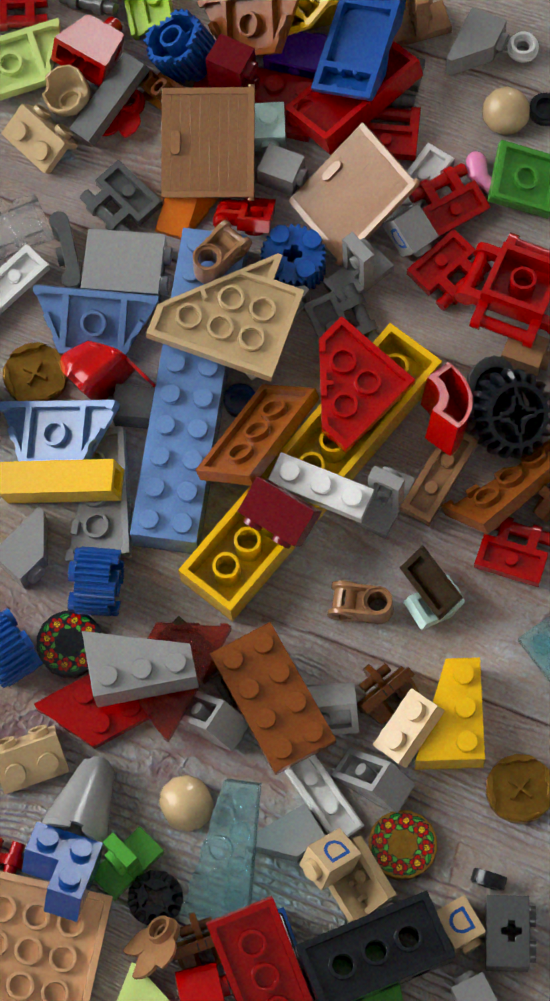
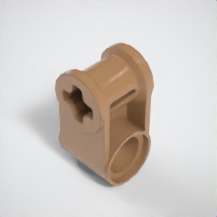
(223, 248)
(358, 601)

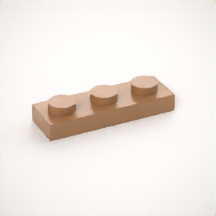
(437, 481)

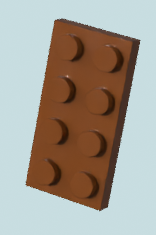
(257, 434)
(273, 698)

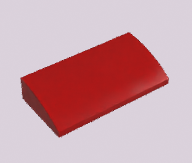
(333, 118)

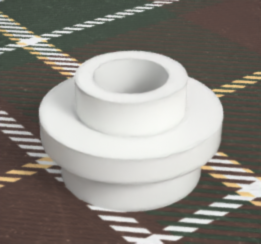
(523, 39)

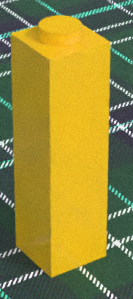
(61, 481)

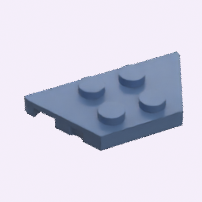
(94, 316)
(57, 427)

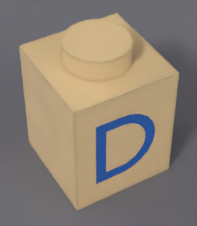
(330, 859)
(461, 925)

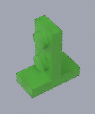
(126, 861)

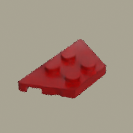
(77, 713)

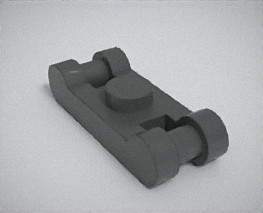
(67, 252)

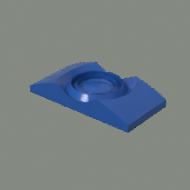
(358, 48)

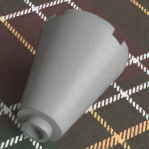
(85, 801)

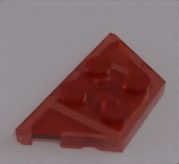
(168, 709)

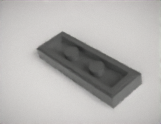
(109, 99)

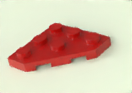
(356, 384)

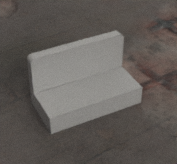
(337, 706)

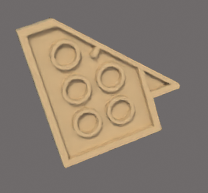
(232, 319)

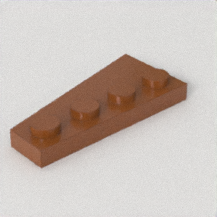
(512, 487)

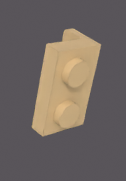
(39, 136)
(408, 728)
(31, 758)
(364, 888)

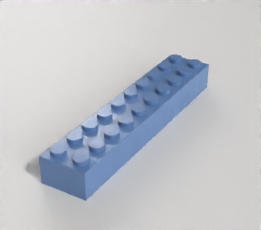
(180, 431)

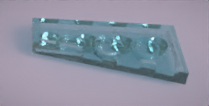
(228, 853)

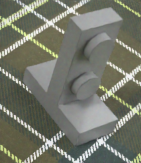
(361, 265)
(389, 493)

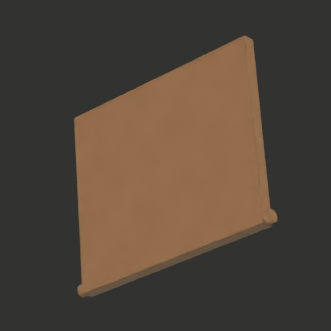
(208, 142)
(353, 190)

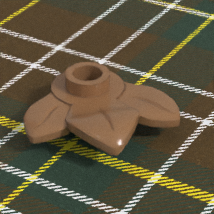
(154, 946)

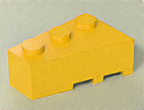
(459, 733)

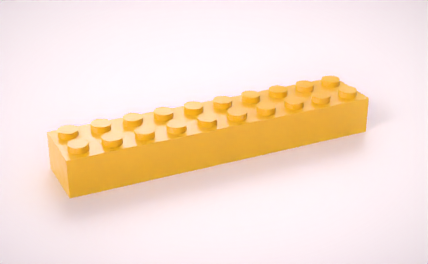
(238, 559)

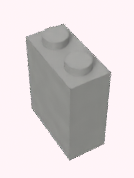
(126, 262)

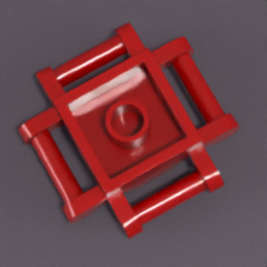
(514, 288)

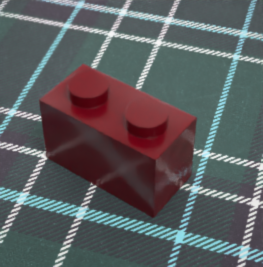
(231, 64)
(278, 512)

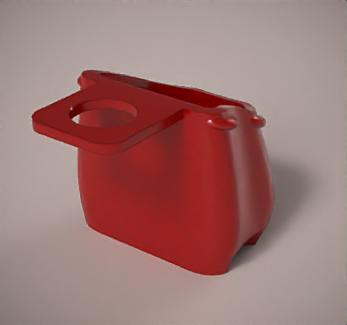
(98, 369)

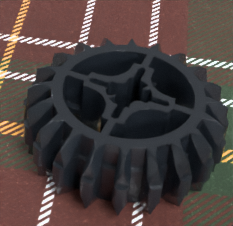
(518, 438)

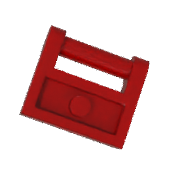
(399, 139)

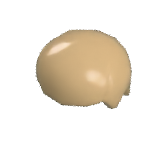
(66, 91)
(506, 110)
(186, 803)

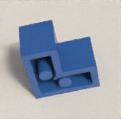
(66, 862)

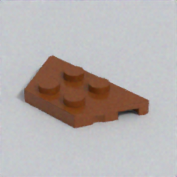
(252, 22)

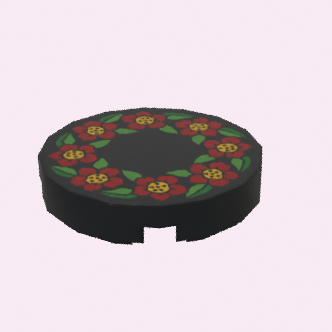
(62, 643)

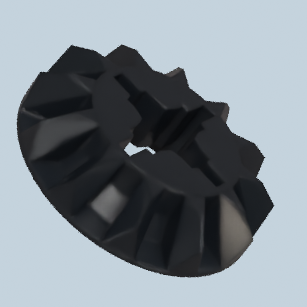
(157, 881)

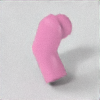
(477, 170)

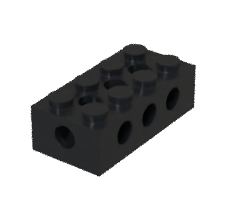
(378, 929)

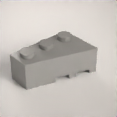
(136, 667)

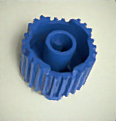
(180, 46)
(298, 245)
(96, 581)
(16, 651)

